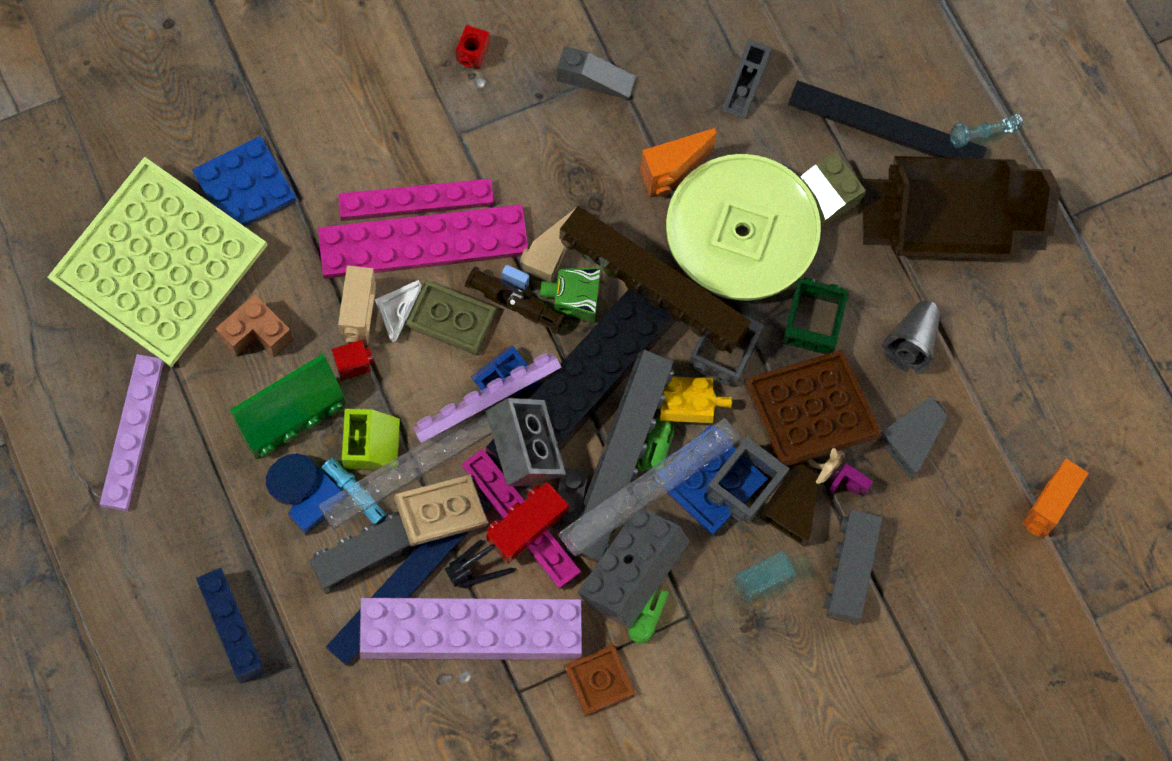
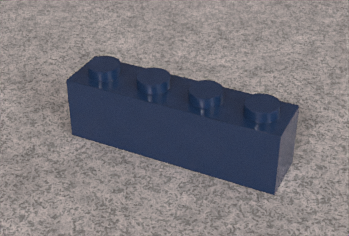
(230, 625)

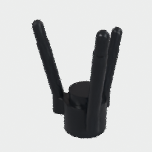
(459, 570)

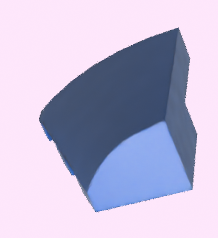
(500, 368)
(306, 513)

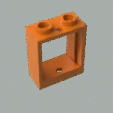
(1055, 498)

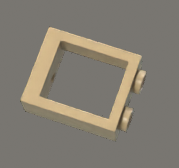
(357, 304)

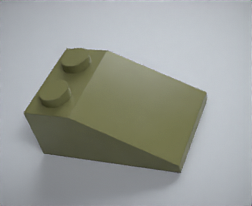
(833, 188)

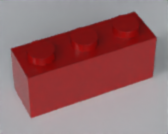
(526, 522)

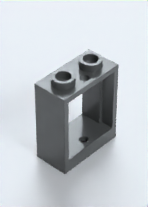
(722, 374)
(763, 461)

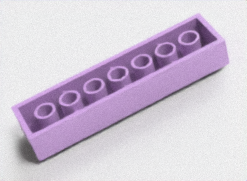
(470, 629)

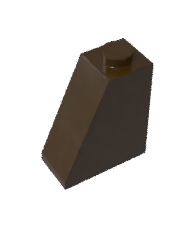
(794, 503)

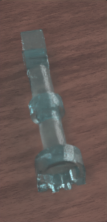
(961, 135)

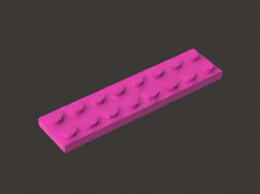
(423, 240)

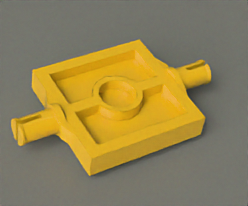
(691, 400)

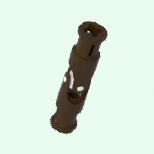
(527, 306)

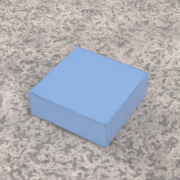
(515, 278)

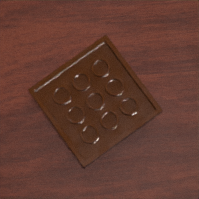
(812, 408)

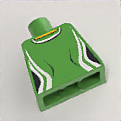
(575, 292)

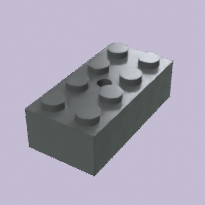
(633, 567)

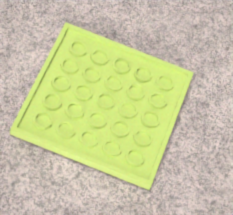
(157, 261)

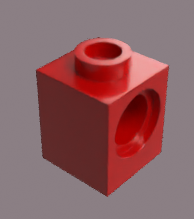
(472, 38)
(352, 359)

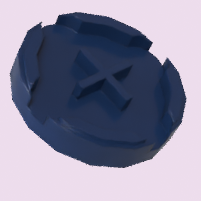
(292, 479)

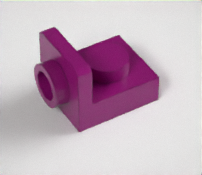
(854, 480)

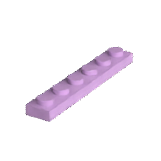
(477, 401)
(131, 433)

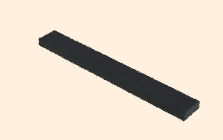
(879, 123)

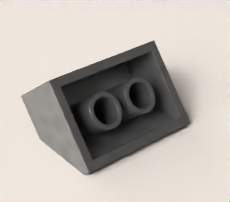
(525, 441)

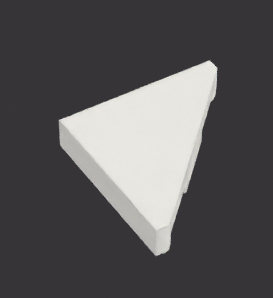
(396, 307)

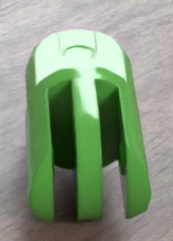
(657, 445)
(647, 621)

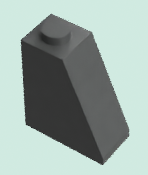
(913, 435)

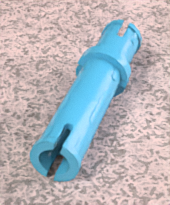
(344, 480)

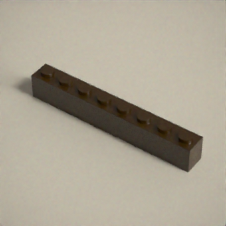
(654, 280)

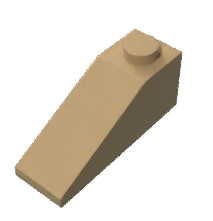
(545, 253)

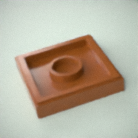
(599, 680)

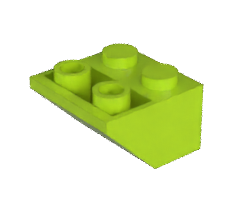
(369, 439)

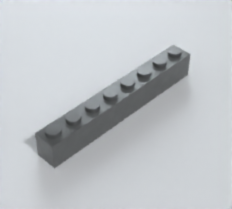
(627, 437)

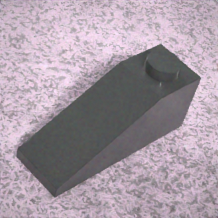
(594, 73)
(747, 78)

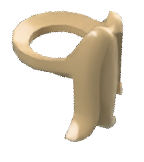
(828, 467)

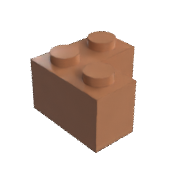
(252, 323)

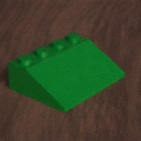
(288, 407)

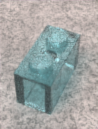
(764, 577)

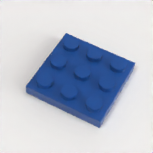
(245, 182)
(740, 482)

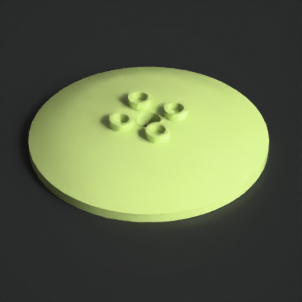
(749, 194)

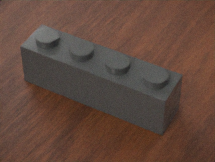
(361, 553)
(853, 568)

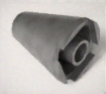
(914, 338)

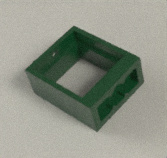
(808, 339)

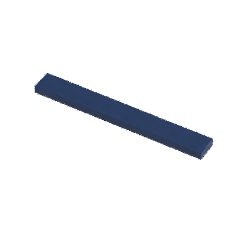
(399, 585)

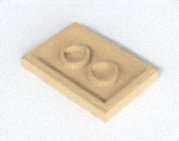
(440, 510)

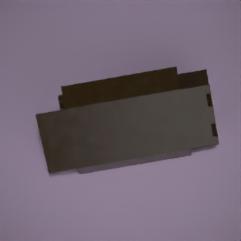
(960, 208)

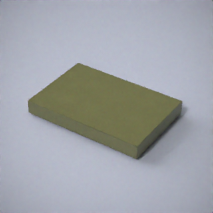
(451, 317)

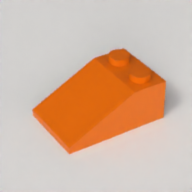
(669, 163)

